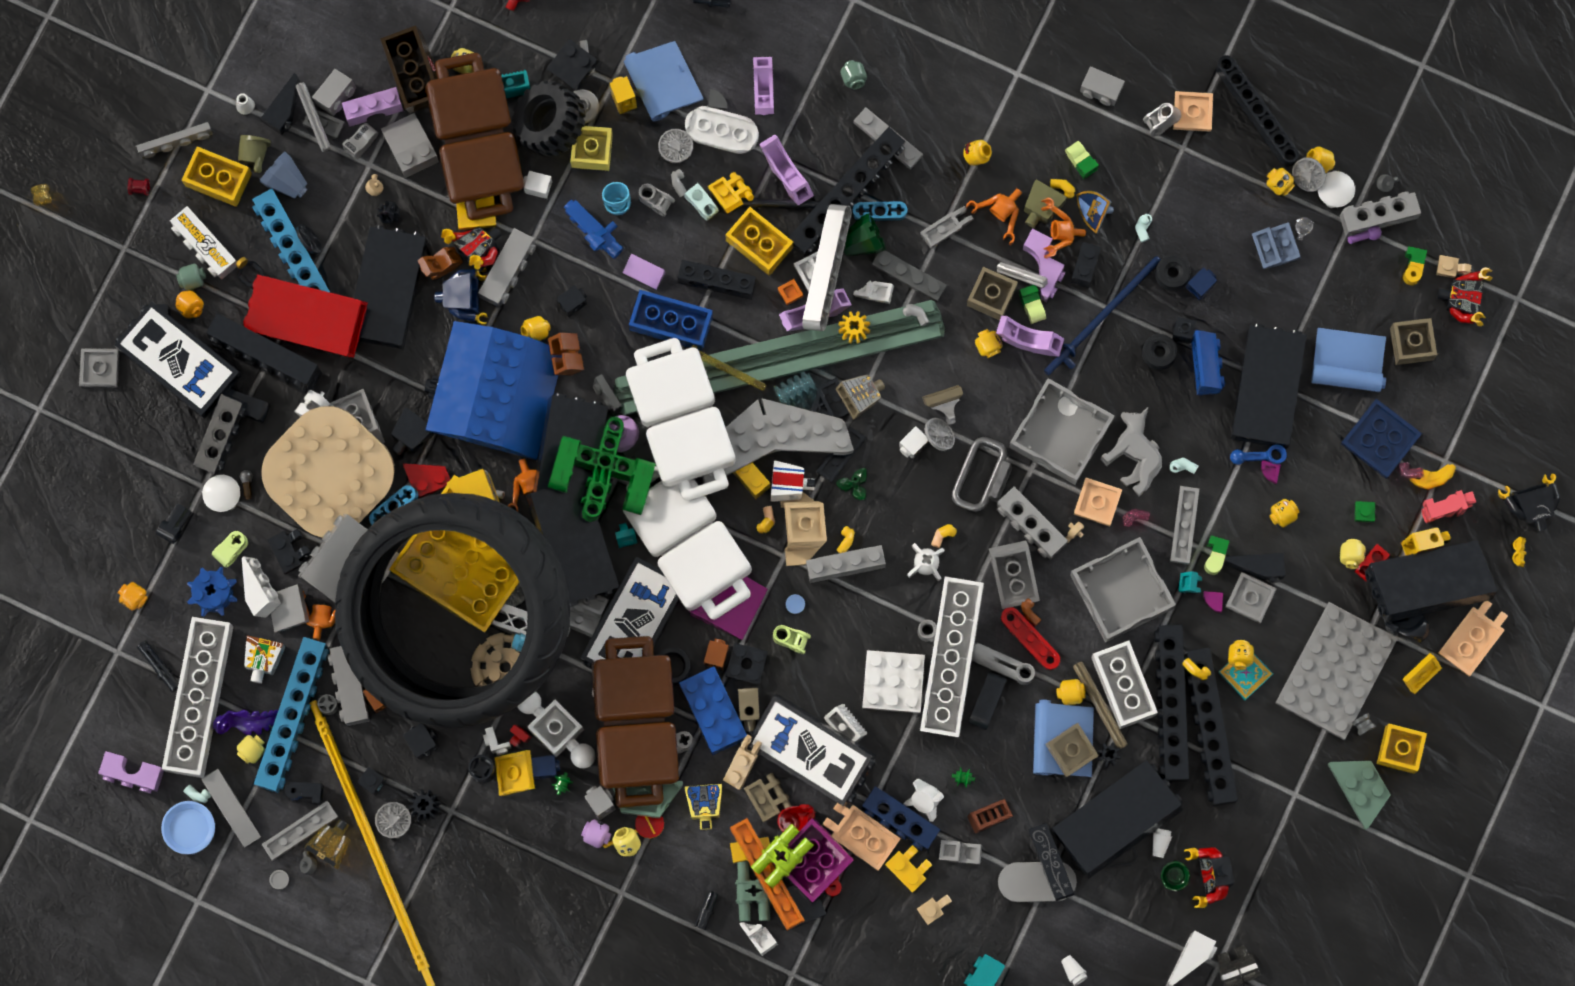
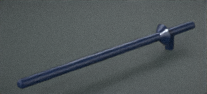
(1069, 349)

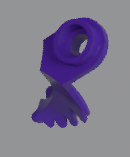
(245, 722)

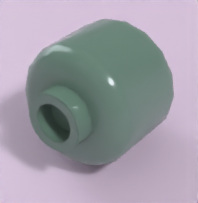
(853, 74)
(191, 277)

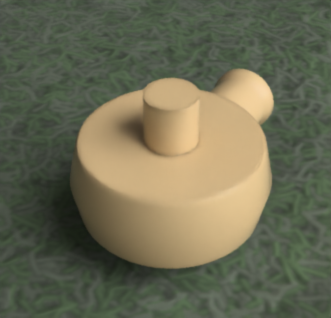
(374, 186)
(1074, 531)

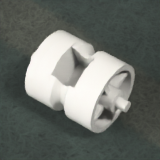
(312, 401)

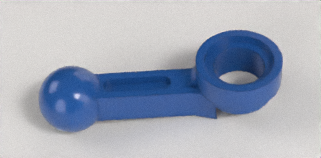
(1238, 457)

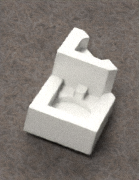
(876, 292)
(759, 937)

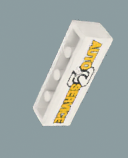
(203, 242)

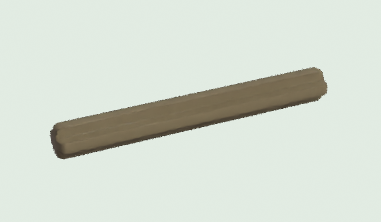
(1100, 705)

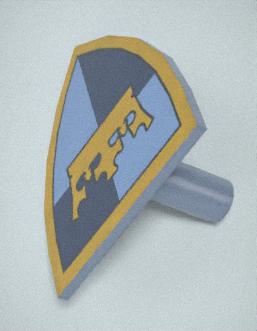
(1093, 208)

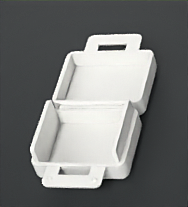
(685, 432)
(695, 552)

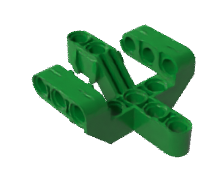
(638, 472)

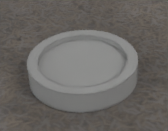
(279, 879)

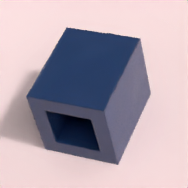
(1202, 283)
(545, 767)

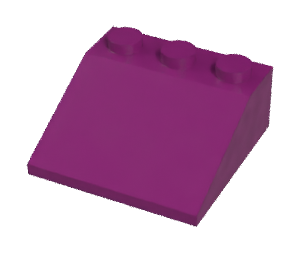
(740, 617)
(821, 863)

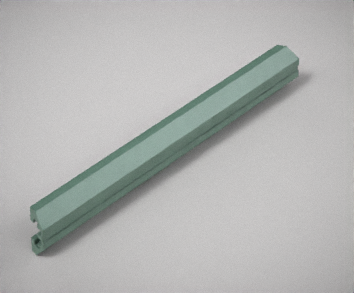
(810, 350)

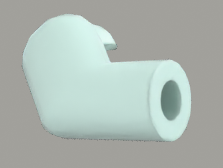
(1182, 464)

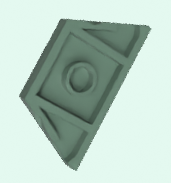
(1362, 788)
(653, 811)

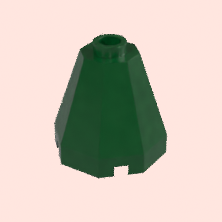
(864, 238)

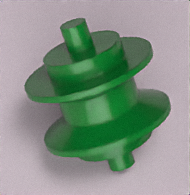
(963, 777)
(562, 783)

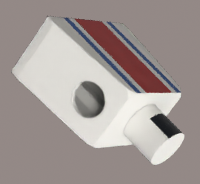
(789, 482)

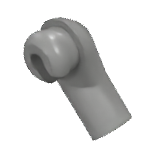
(677, 184)
(917, 311)

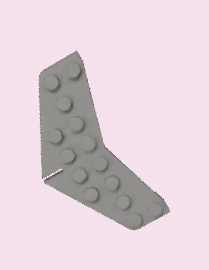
(783, 430)

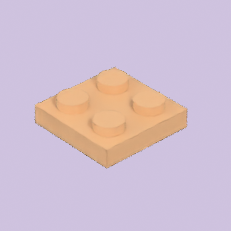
(1195, 111)
(1097, 502)

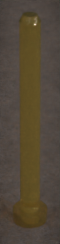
(730, 370)

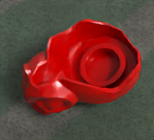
(795, 815)

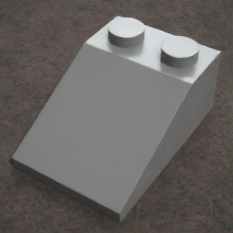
(410, 145)
(359, 406)
(1014, 574)

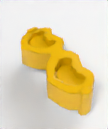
(1518, 556)

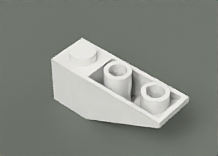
(258, 592)

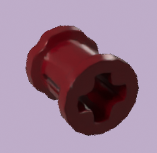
(138, 186)

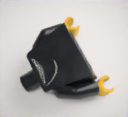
(1534, 503)

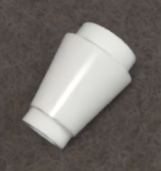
(244, 104)
(1161, 841)
(1074, 971)

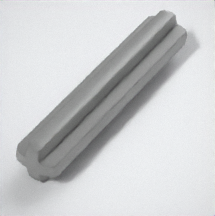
(1022, 275)

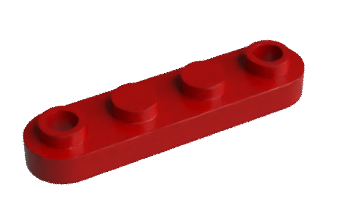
(1030, 638)

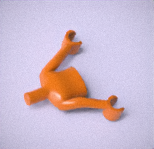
(1001, 209)
(1060, 230)
(525, 480)
(320, 619)

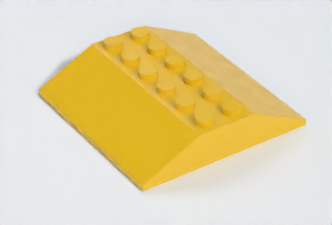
(457, 573)

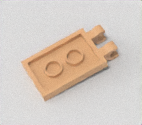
(1473, 639)
(862, 835)

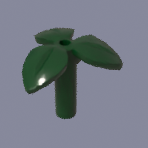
(858, 478)

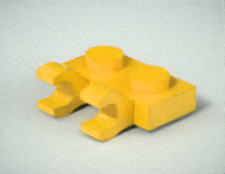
(905, 871)

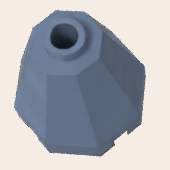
(285, 177)

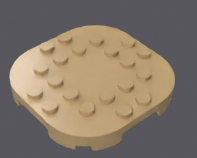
(327, 469)

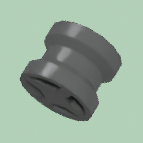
(326, 701)
(1363, 724)

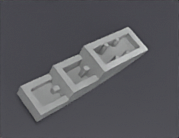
(231, 807)

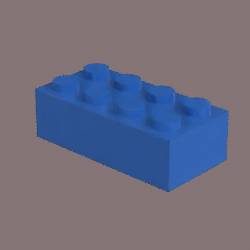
(670, 319)
(713, 710)

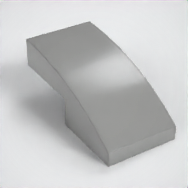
(960, 852)

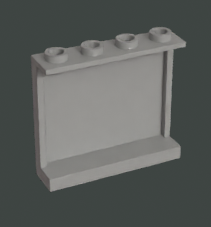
(328, 560)

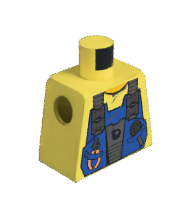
(704, 803)

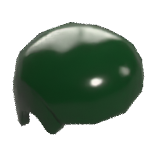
(1175, 876)

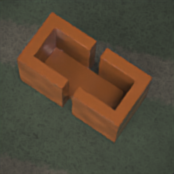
(567, 346)

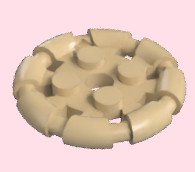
(493, 660)

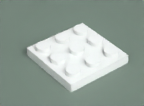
(893, 681)

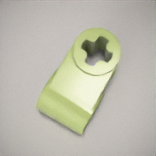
(229, 550)
(792, 638)

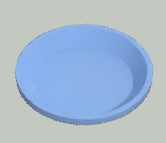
(188, 827)

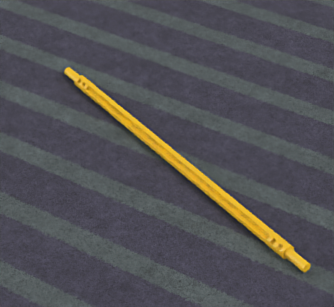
(370, 840)

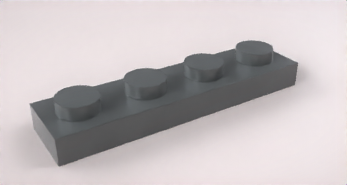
(909, 275)

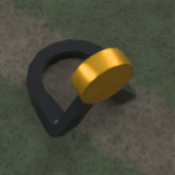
(241, 263)

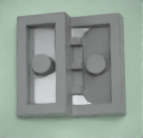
(587, 615)

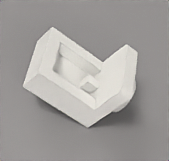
(490, 739)

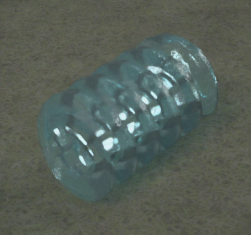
(794, 388)

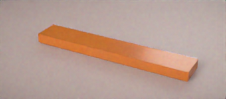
(779, 895)

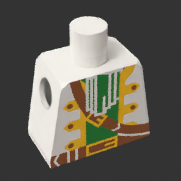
(262, 657)

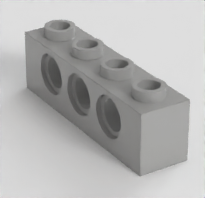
(1354, 226)
(1015, 499)

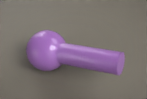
(1372, 233)

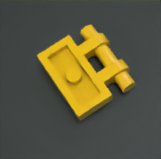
(725, 194)

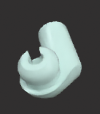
(1141, 227)
(196, 796)

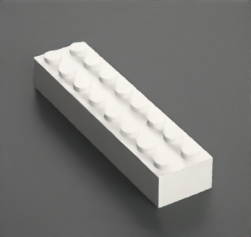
(952, 656)
(197, 697)

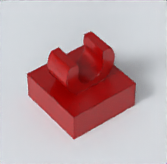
(519, 735)

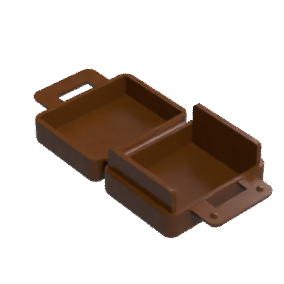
(477, 153)
(633, 702)

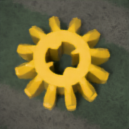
(854, 334)

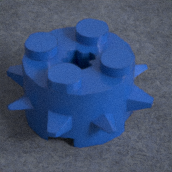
(215, 602)

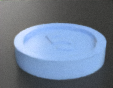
(795, 604)

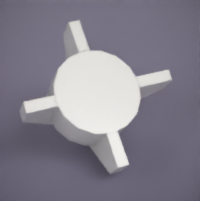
(926, 562)
(925, 798)

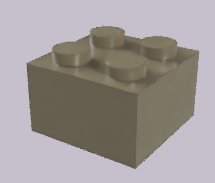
(992, 293)
(1413, 341)

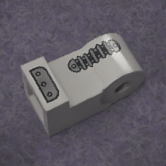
(360, 141)

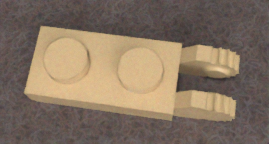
(742, 763)

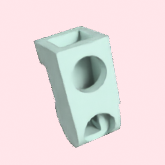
(701, 202)

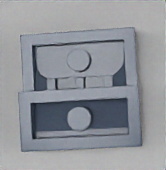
(1276, 246)

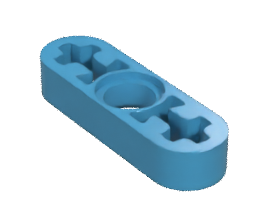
(865, 205)
(394, 498)

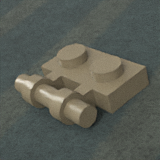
(761, 799)

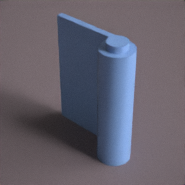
(662, 80)
(1349, 360)
(1049, 723)

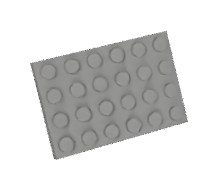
(1336, 671)

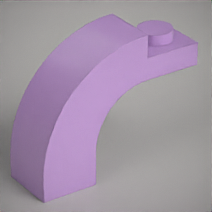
(1029, 339)

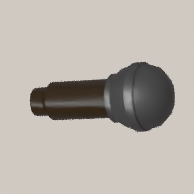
(246, 478)

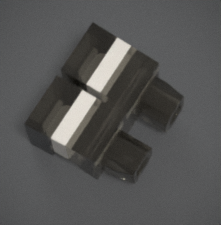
(1244, 965)

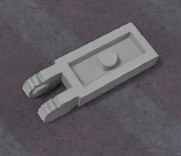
(945, 227)

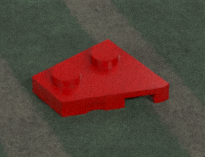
(427, 478)

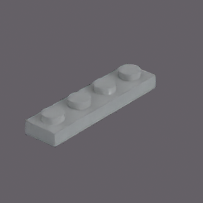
(875, 127)
(181, 138)
(1184, 525)
(299, 831)

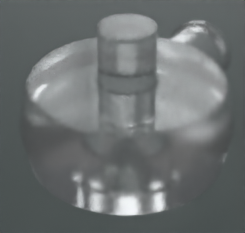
(1303, 227)

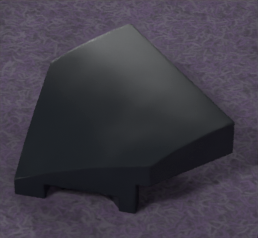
(828, 400)

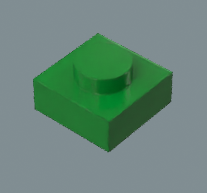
(1364, 511)

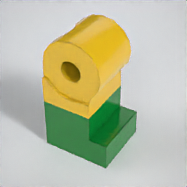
(1415, 266)

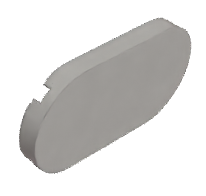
(1028, 883)

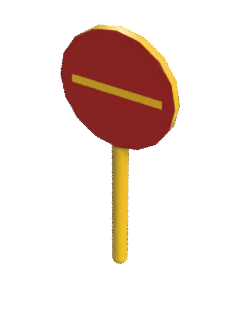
(646, 827)

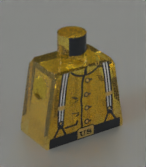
(330, 844)

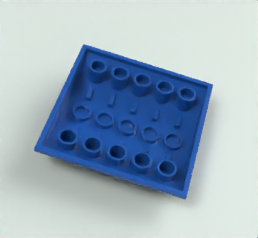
(493, 389)

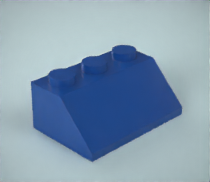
(1206, 363)

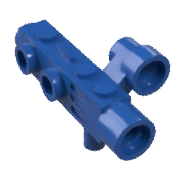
(596, 234)

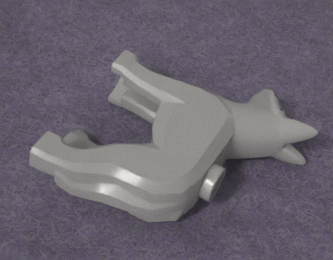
(1138, 448)

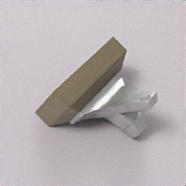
(944, 401)

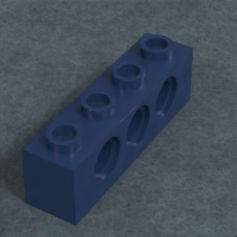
(878, 797)

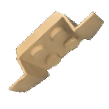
(804, 529)

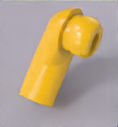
(1067, 187)
(848, 540)
(1195, 670)

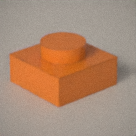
(790, 292)

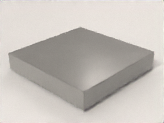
(99, 368)
(1250, 597)
(291, 610)

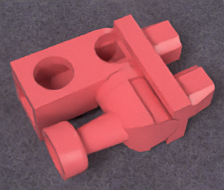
(1455, 503)

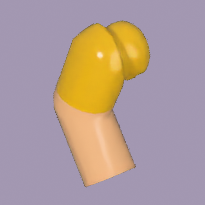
(768, 522)
(947, 530)

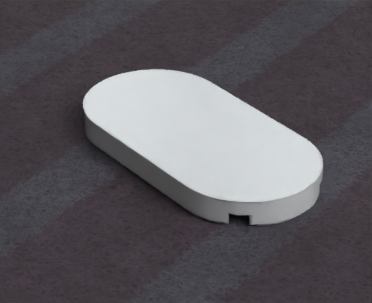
(722, 130)

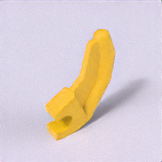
(1435, 479)

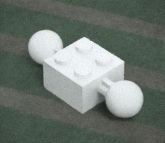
(557, 730)

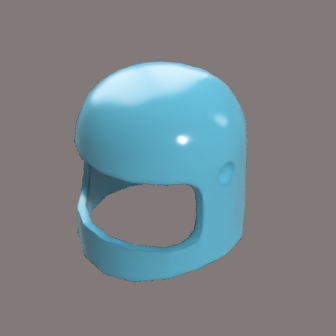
(616, 198)

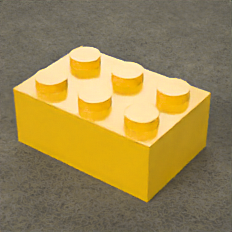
(216, 176)
(759, 241)

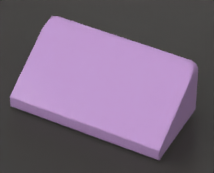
(644, 271)

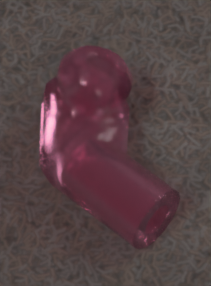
(1410, 473)
(1133, 515)

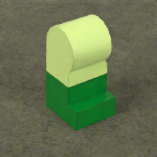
(1081, 160)
(1032, 304)
(1215, 561)

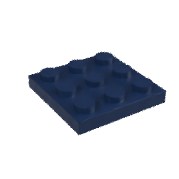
(1381, 438)

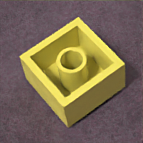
(592, 149)

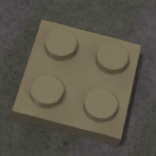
(1071, 749)

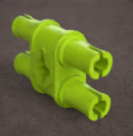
(771, 855)

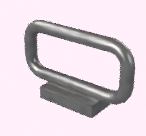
(997, 480)

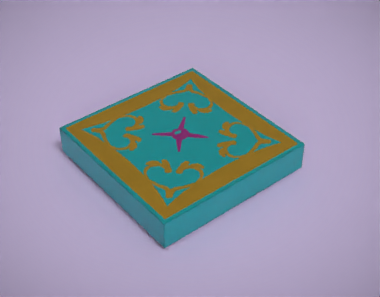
(1246, 681)

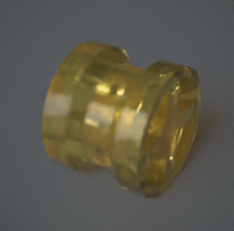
(41, 194)

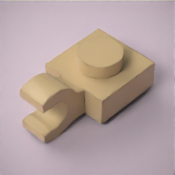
(1449, 267)
(932, 910)

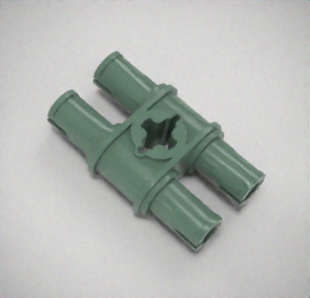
(744, 898)

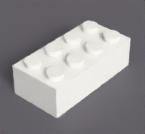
(1124, 684)

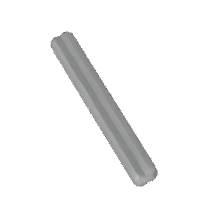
(313, 117)

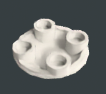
(1337, 189)
(221, 493)

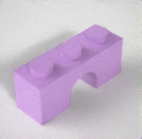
(361, 108)
(147, 778)

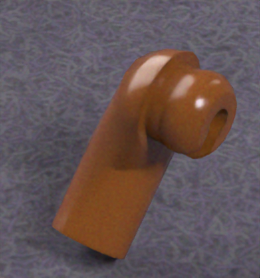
(1028, 613)

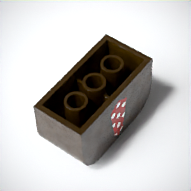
(410, 66)

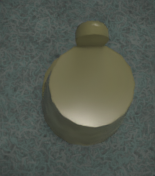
(252, 151)

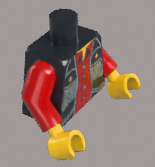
(475, 246)
(1465, 296)
(1215, 872)

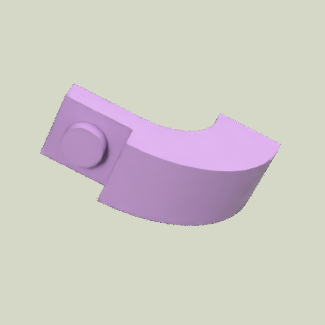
(763, 85)

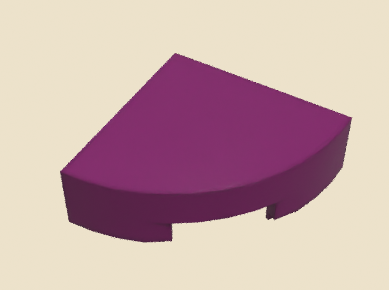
(1270, 471)
(1214, 600)

